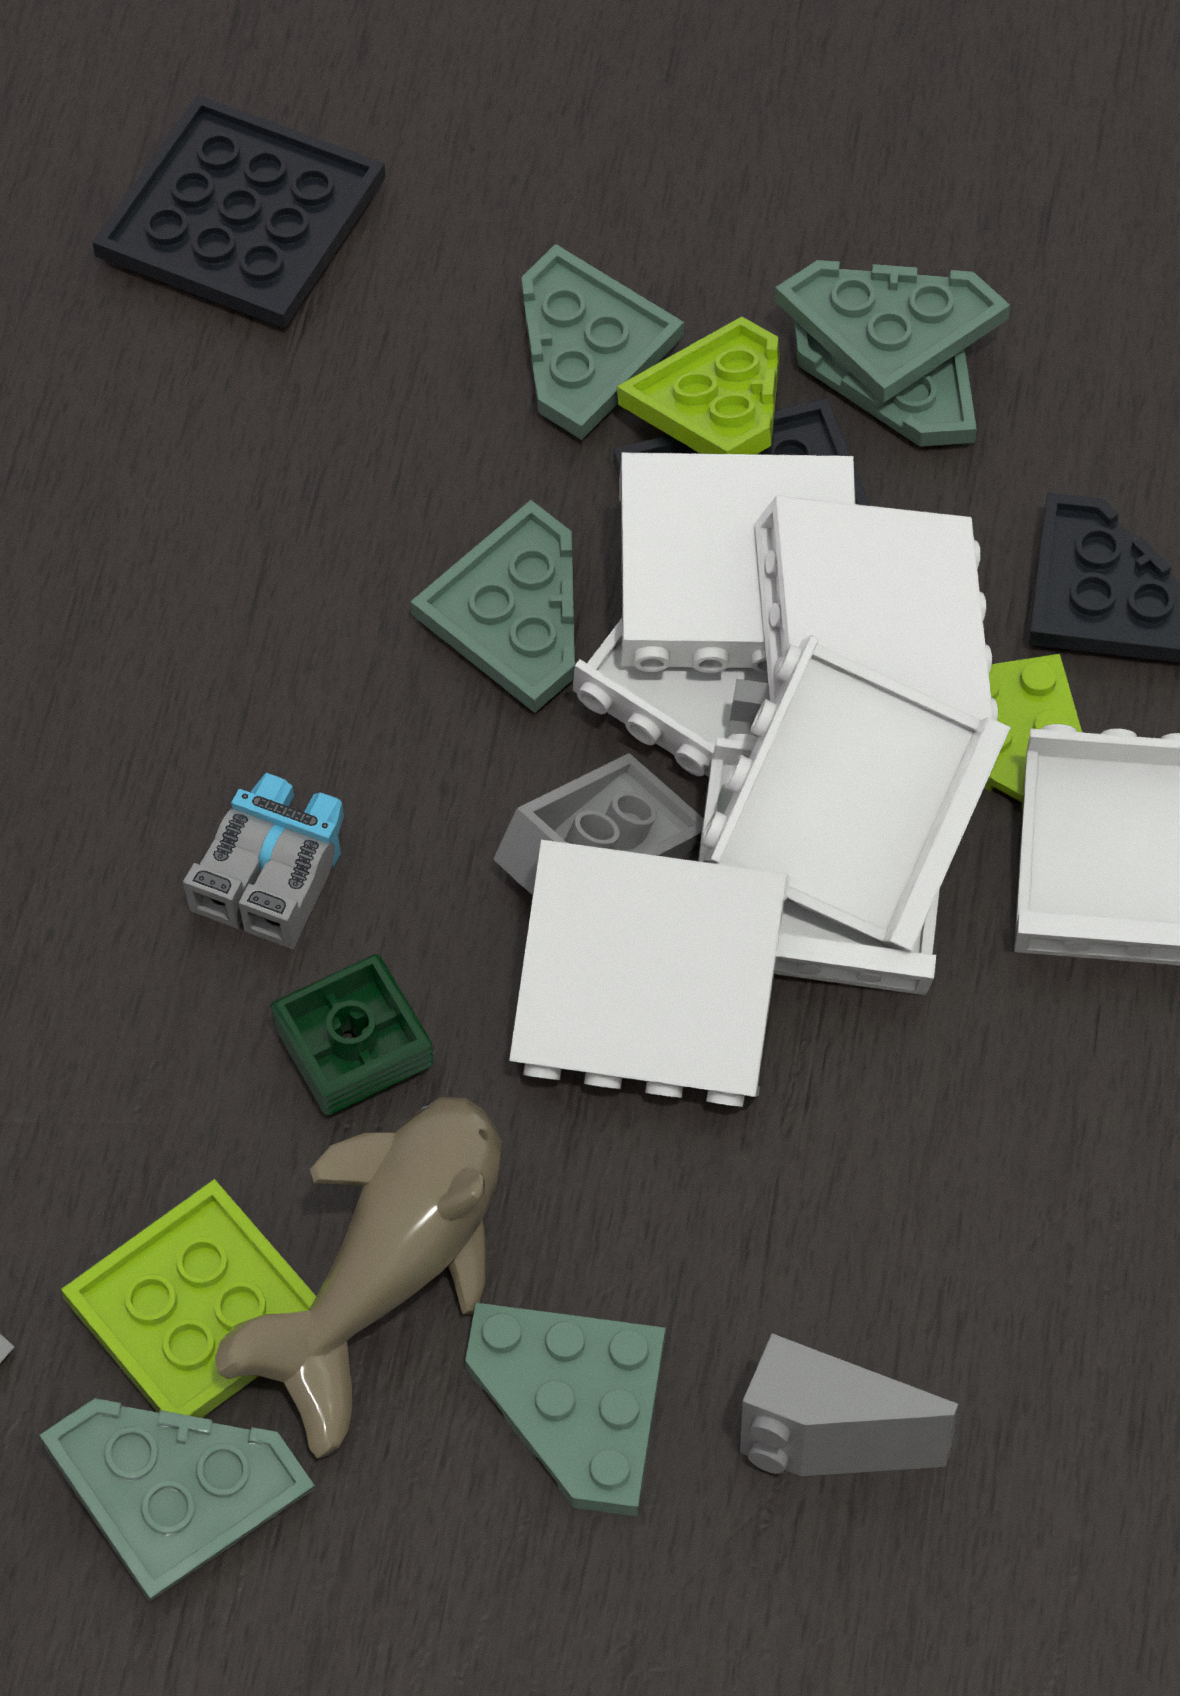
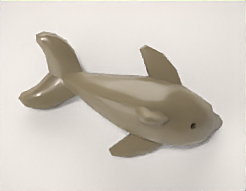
(413, 1218)

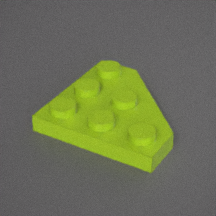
(714, 392)
(1027, 697)

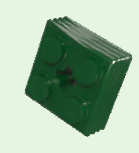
(370, 1004)

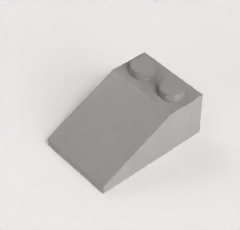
(607, 808)
(837, 1418)

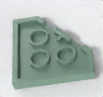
(889, 320)
(588, 338)
(927, 412)
(511, 606)
(573, 1396)
(172, 1484)

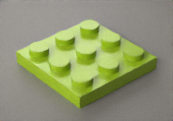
(178, 1292)

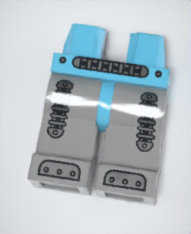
(267, 861)

